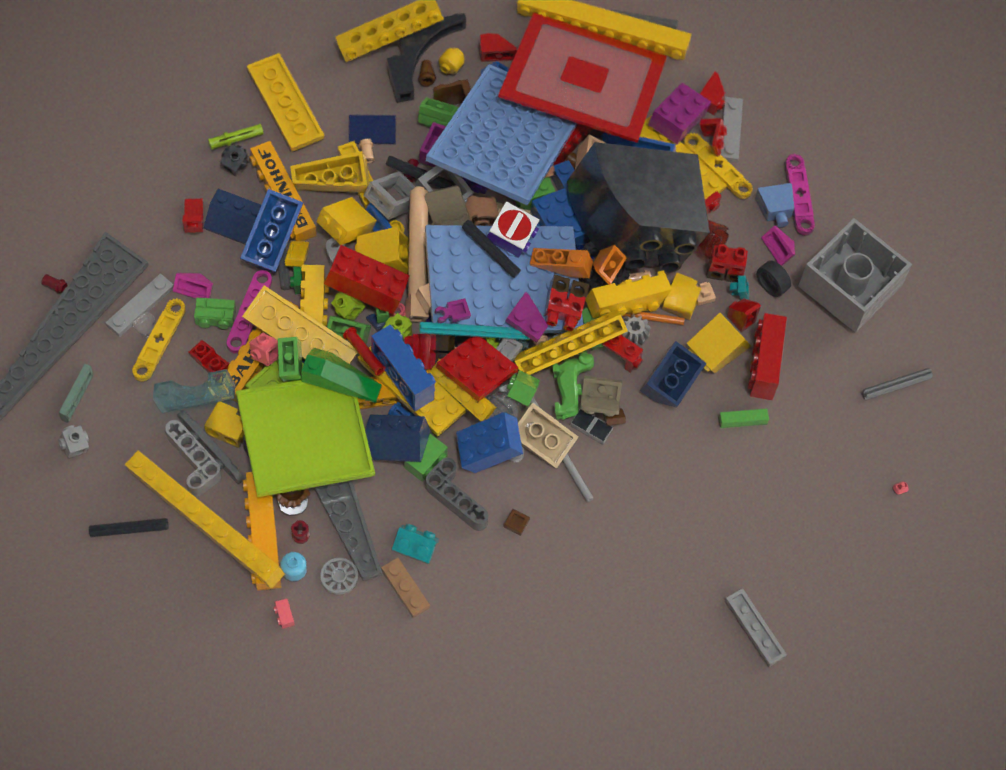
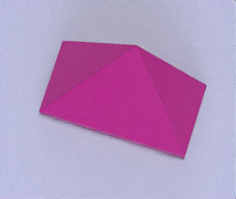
(779, 244)
(192, 285)

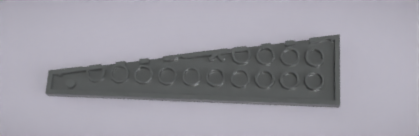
(92, 291)
(348, 519)

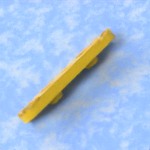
(726, 173)
(153, 351)

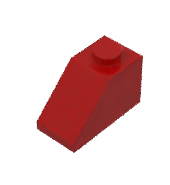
(496, 48)
(715, 93)
(743, 313)

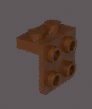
(452, 93)

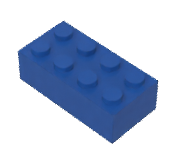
(403, 367)

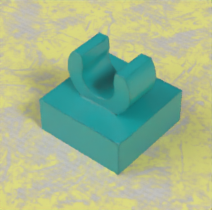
(740, 288)

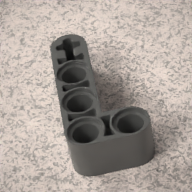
(459, 498)

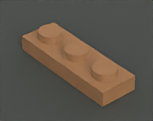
(405, 587)

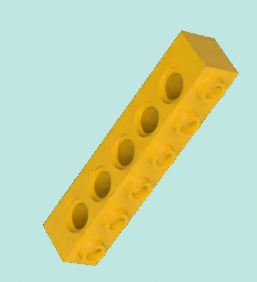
(388, 28)
(571, 343)

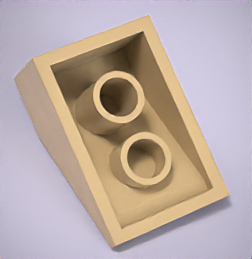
(544, 435)

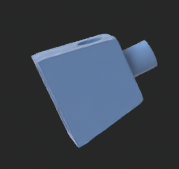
(776, 203)

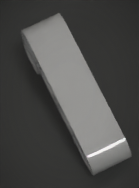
(190, 454)

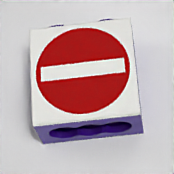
(513, 230)

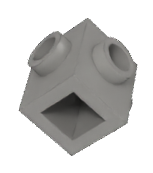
(73, 441)

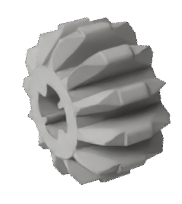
(641, 327)

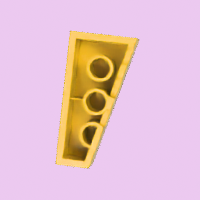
(333, 174)
(313, 292)
(629, 296)

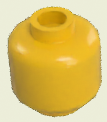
(451, 61)

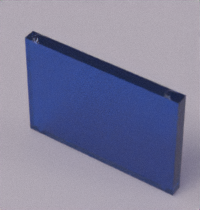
(377, 128)

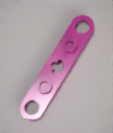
(802, 205)
(242, 328)

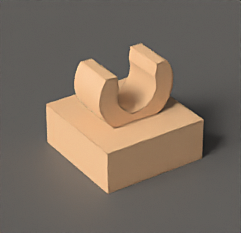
(706, 294)

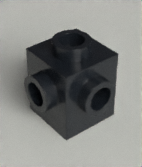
(234, 165)

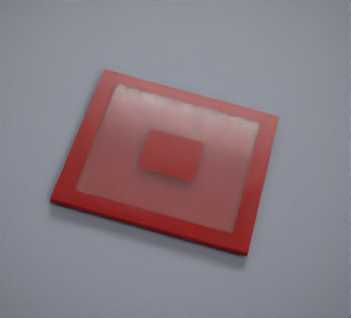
(583, 77)

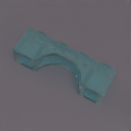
(173, 396)

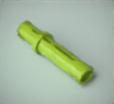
(216, 142)

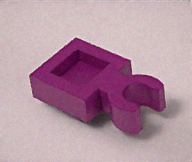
(455, 310)

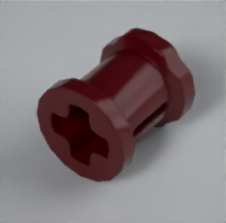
(300, 538)

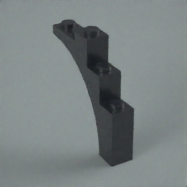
(412, 48)

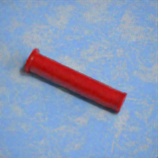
(364, 351)

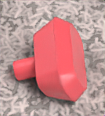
(900, 487)

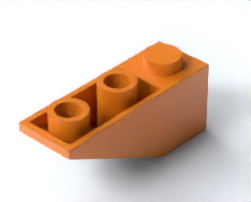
(563, 261)

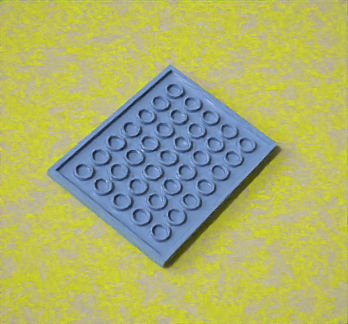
(500, 140)
(465, 270)

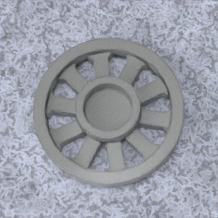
(339, 576)

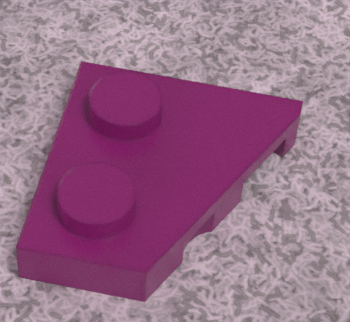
(527, 318)

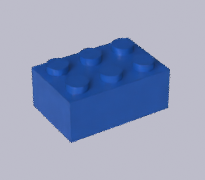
(557, 210)
(489, 442)

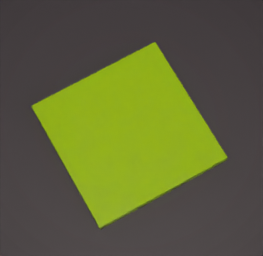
(302, 437)

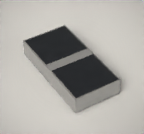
(591, 426)

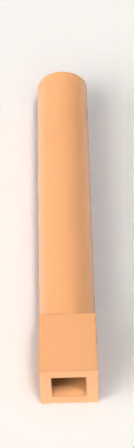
(417, 254)

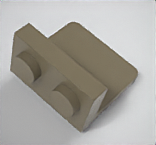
(447, 206)
(601, 395)

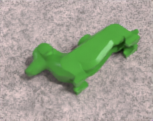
(567, 383)

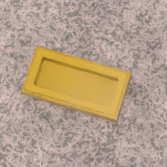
(297, 253)

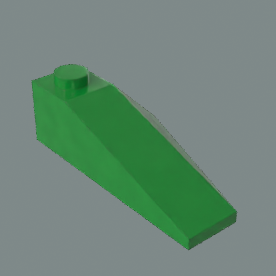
(335, 374)

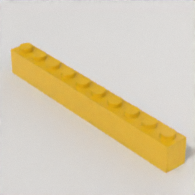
(612, 24)
(205, 519)

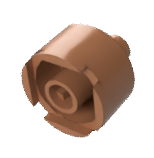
(482, 210)

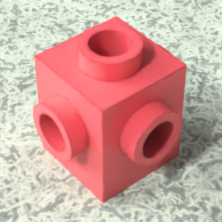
(264, 349)

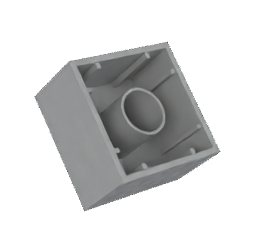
(854, 275)

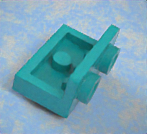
(415, 543)

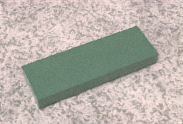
(76, 393)

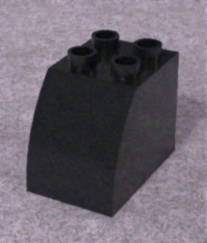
(641, 203)

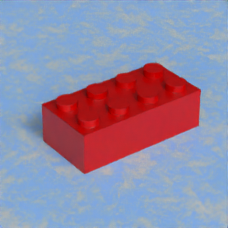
(366, 279)
(767, 356)

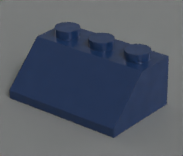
(231, 216)
(673, 376)
(397, 437)

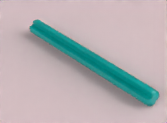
(471, 330)

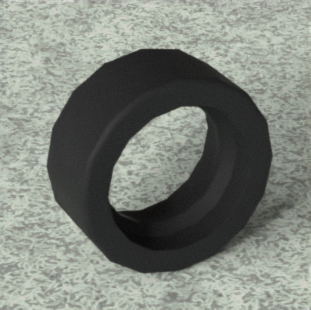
(773, 278)

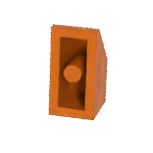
(609, 263)

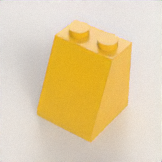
(387, 247)
(718, 343)

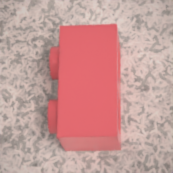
(285, 616)

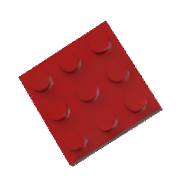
(477, 367)

